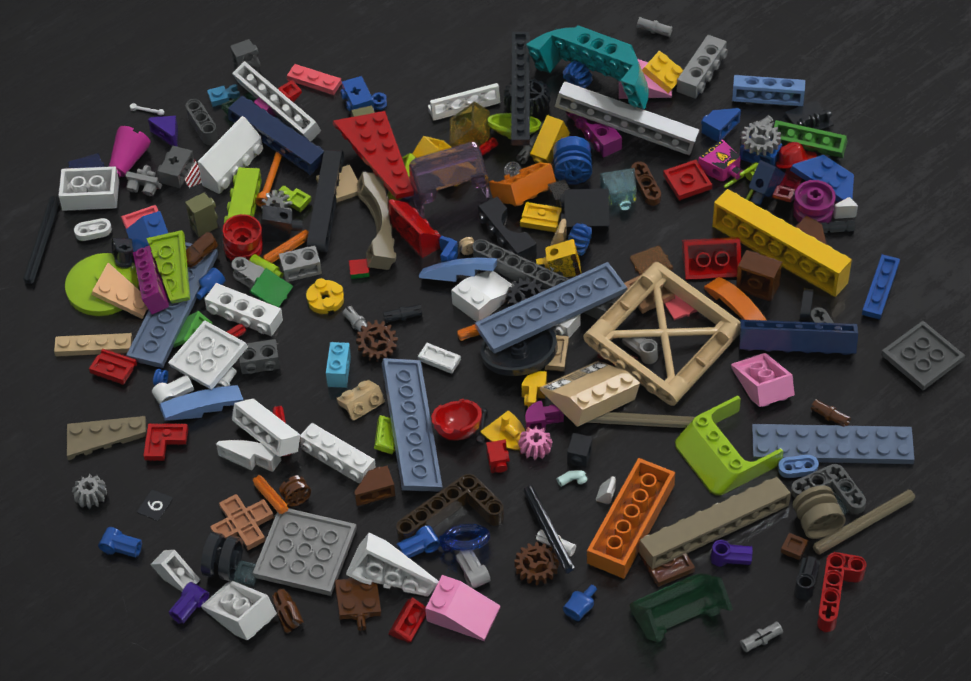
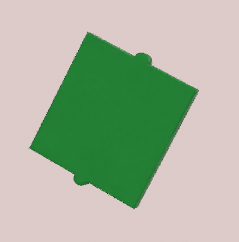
(271, 288)

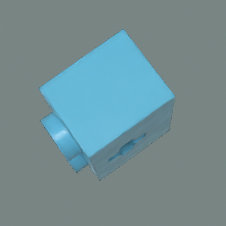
(338, 364)

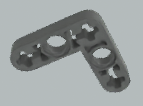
(832, 481)

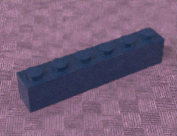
(278, 135)
(798, 336)

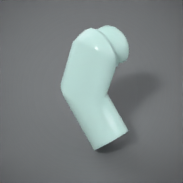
(579, 475)

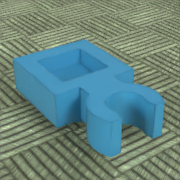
(221, 95)

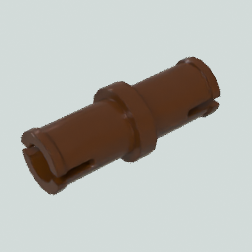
(830, 413)

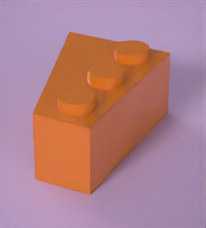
(523, 185)

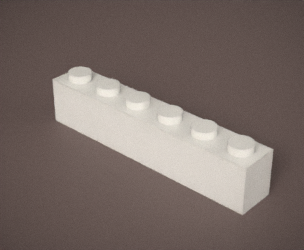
(279, 103)

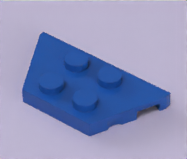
(828, 171)

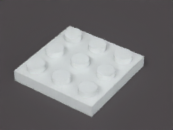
(208, 354)

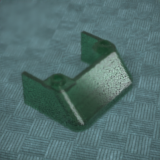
(679, 603)

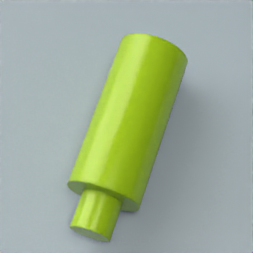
(266, 264)

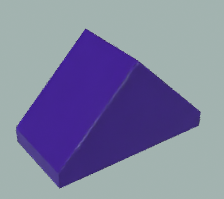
(165, 128)

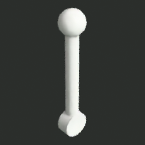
(133, 107)

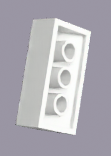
(231, 151)

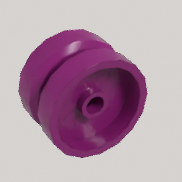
(814, 200)

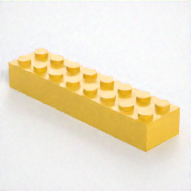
(782, 241)

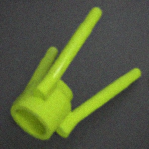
(749, 172)

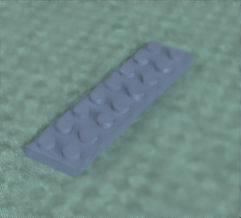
(550, 307)
(161, 329)
(411, 425)
(836, 443)

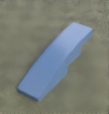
(452, 269)
(196, 403)

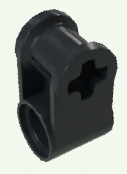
(122, 251)

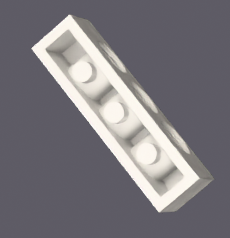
(243, 309)

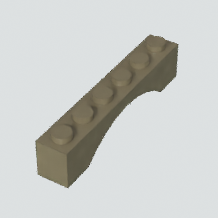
(373, 194)

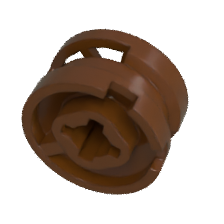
(294, 491)

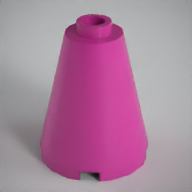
(127, 149)

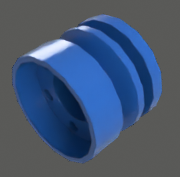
(572, 160)

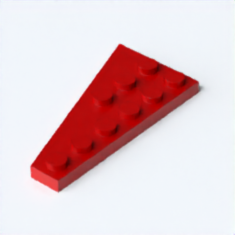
(377, 147)

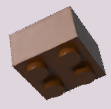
(758, 275)

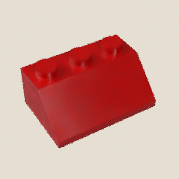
(413, 228)
(711, 257)

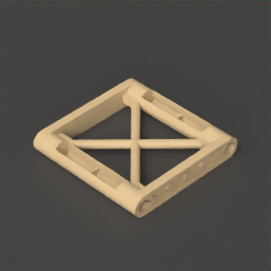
(653, 279)

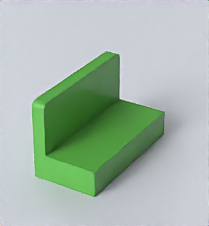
(189, 327)

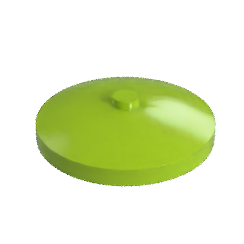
(83, 279)

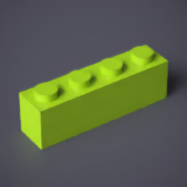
(244, 193)

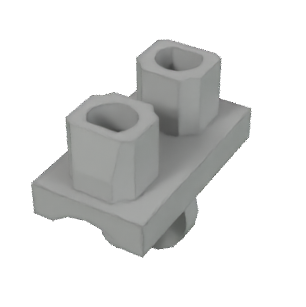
(145, 178)

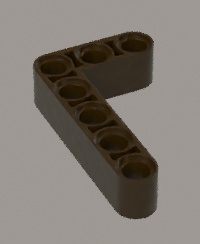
(447, 506)

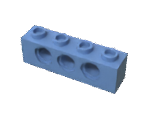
(768, 90)

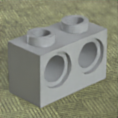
(300, 263)

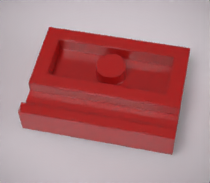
(112, 366)

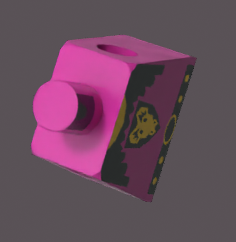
(721, 162)

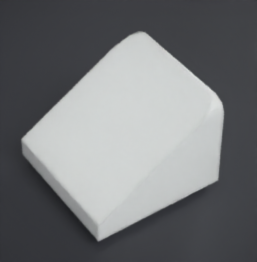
(845, 209)
(606, 491)

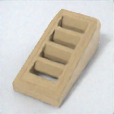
(560, 234)

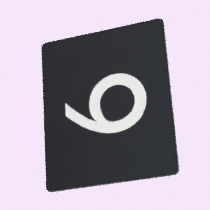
(155, 504)

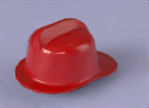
(792, 154)

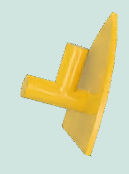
(507, 428)

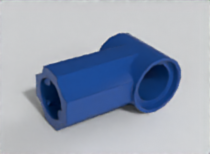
(424, 540)
(115, 541)

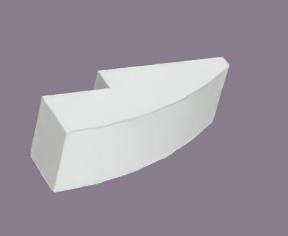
(248, 454)

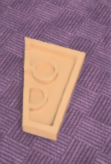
(120, 292)

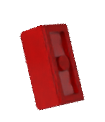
(408, 620)

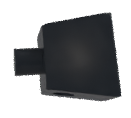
(278, 224)

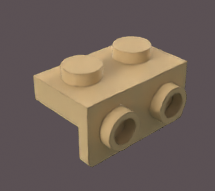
(361, 399)

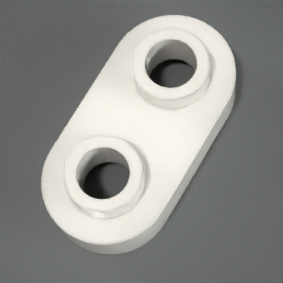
(92, 229)

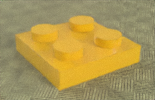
(663, 71)

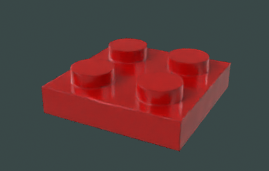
(687, 179)

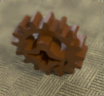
(385, 344)
(537, 564)

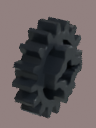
(521, 290)

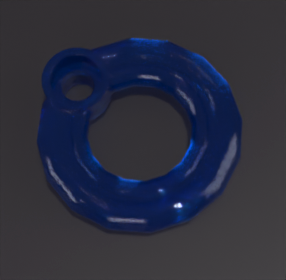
(448, 541)

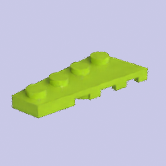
(171, 262)

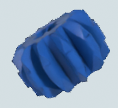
(577, 74)
(581, 234)

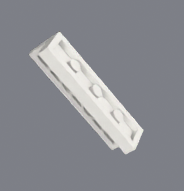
(455, 103)

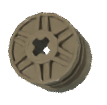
(818, 512)

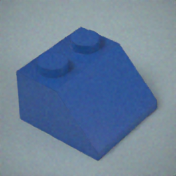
(146, 227)

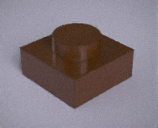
(794, 546)

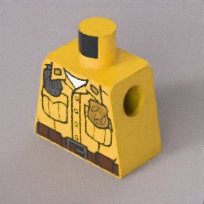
(562, 259)

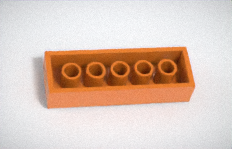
(630, 517)

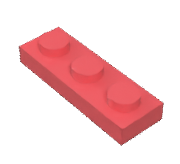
(314, 79)

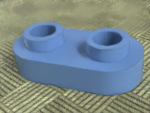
(797, 466)

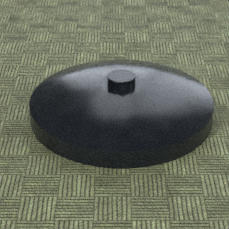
(523, 356)

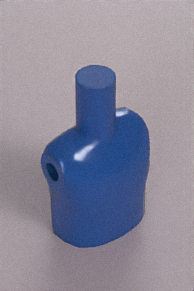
(208, 281)
(580, 603)

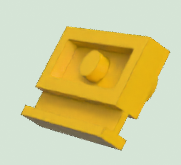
(540, 217)

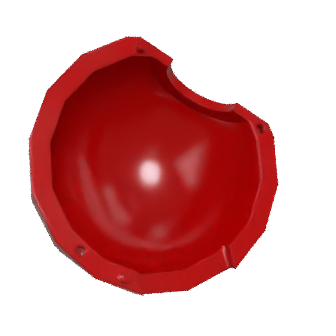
(457, 419)

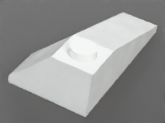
(384, 564)

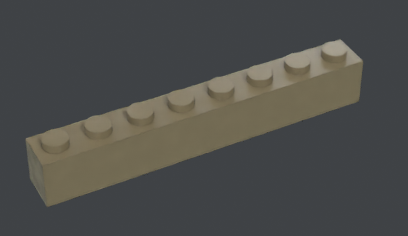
(714, 522)

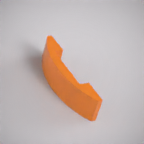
(734, 298)

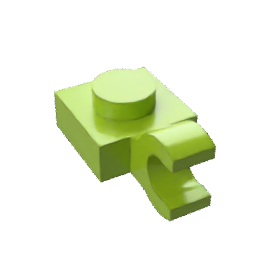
(298, 197)

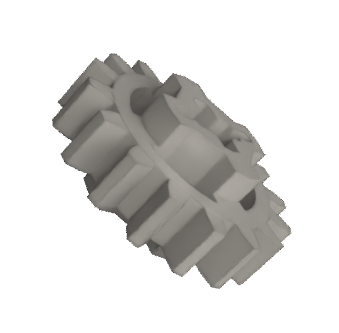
(761, 138)

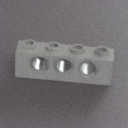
(702, 66)

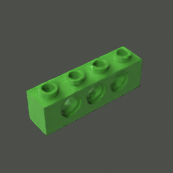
(813, 139)

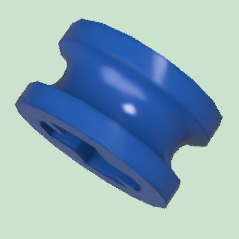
(379, 105)
(160, 377)

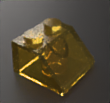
(471, 125)

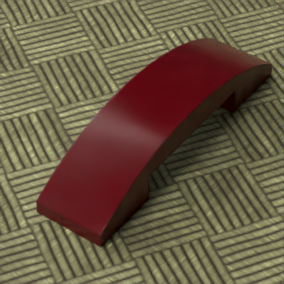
(787, 187)

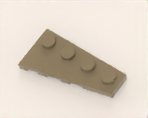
(92, 435)

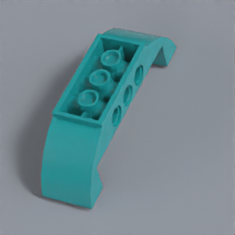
(597, 53)

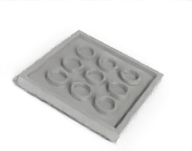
(305, 551)

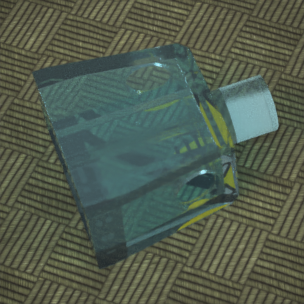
(621, 187)

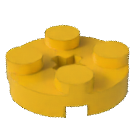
(325, 287)

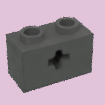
(176, 166)

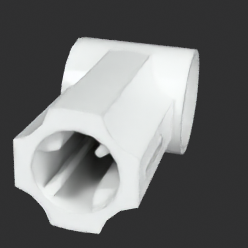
(179, 387)

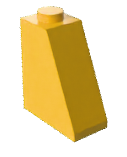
(551, 132)

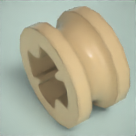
(466, 245)

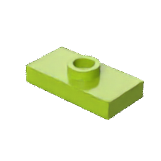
(384, 435)

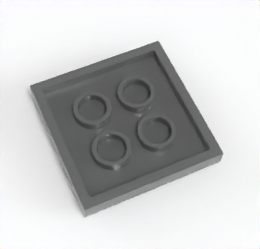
(923, 355)

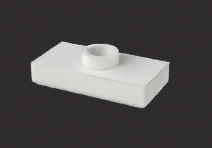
(439, 358)

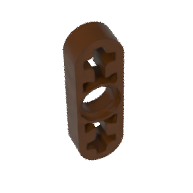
(645, 190)

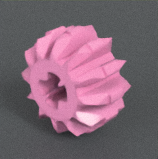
(535, 443)

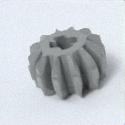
(278, 197)
(89, 491)

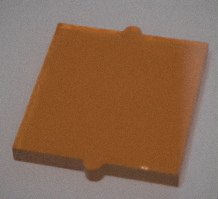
(645, 259)

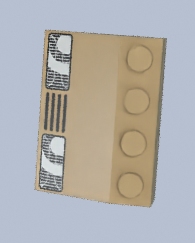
(591, 391)

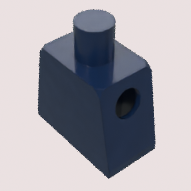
(765, 181)

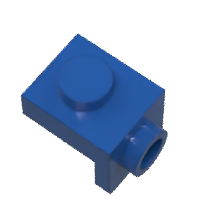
(449, 249)

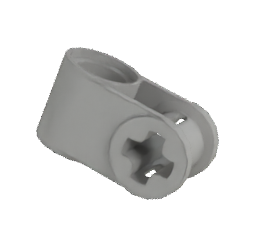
(246, 271)

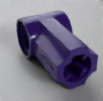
(731, 554)
(191, 598)

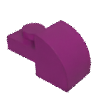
(540, 416)

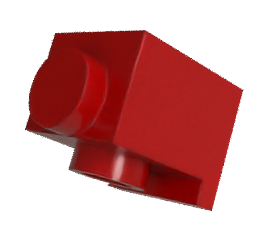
(497, 455)

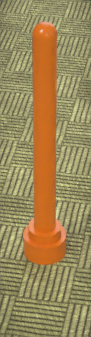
(269, 181)

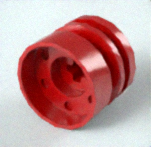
(242, 237)

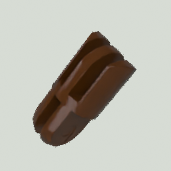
(200, 249)
(287, 610)

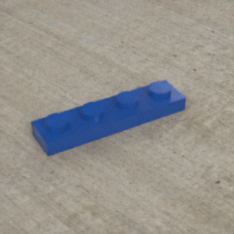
(880, 286)

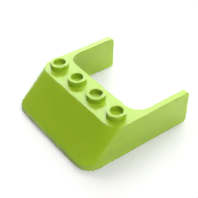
(714, 456)

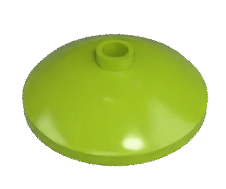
(502, 124)

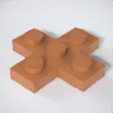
(243, 521)

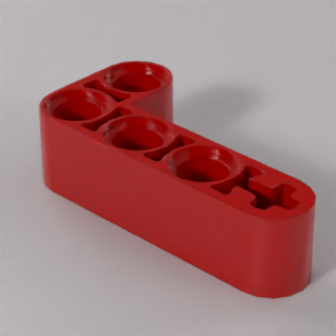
(832, 592)

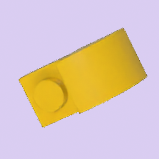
(531, 387)

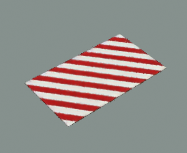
(193, 177)

